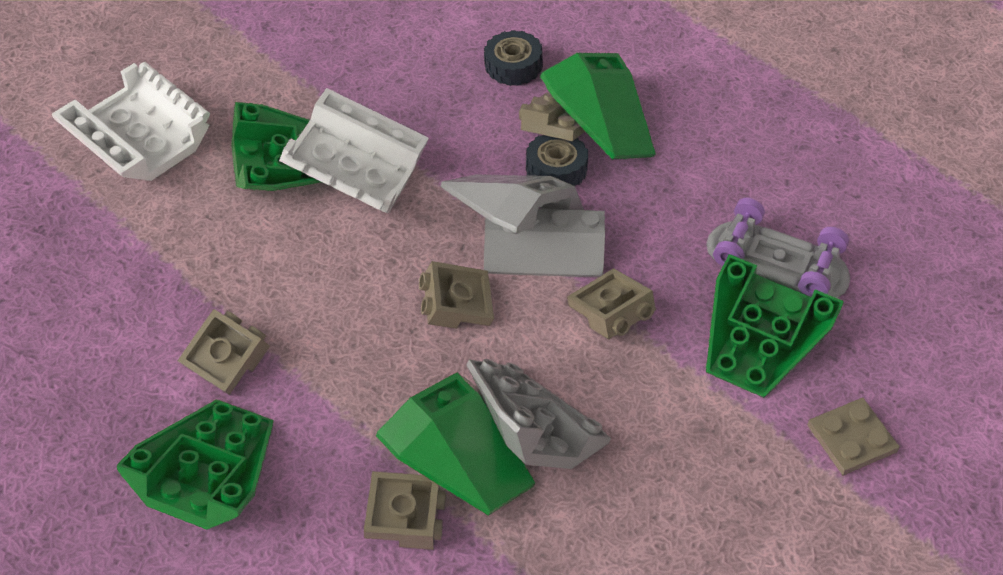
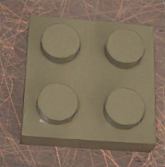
(853, 436)

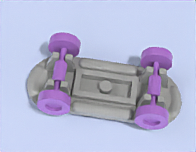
(782, 256)

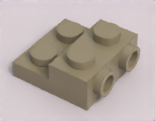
(548, 118)
(455, 295)
(613, 303)
(224, 350)
(404, 509)

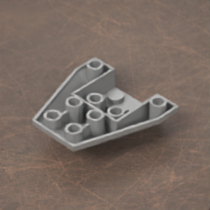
(513, 199)
(533, 419)

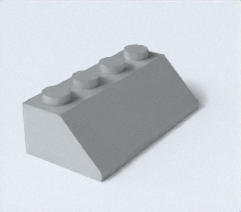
(558, 245)

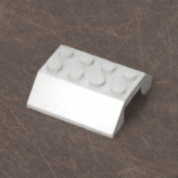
(141, 126)
(356, 151)

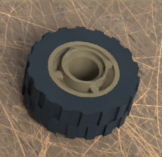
(513, 57)
(557, 158)

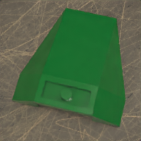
(603, 101)
(258, 143)
(763, 327)
(457, 445)
(201, 465)

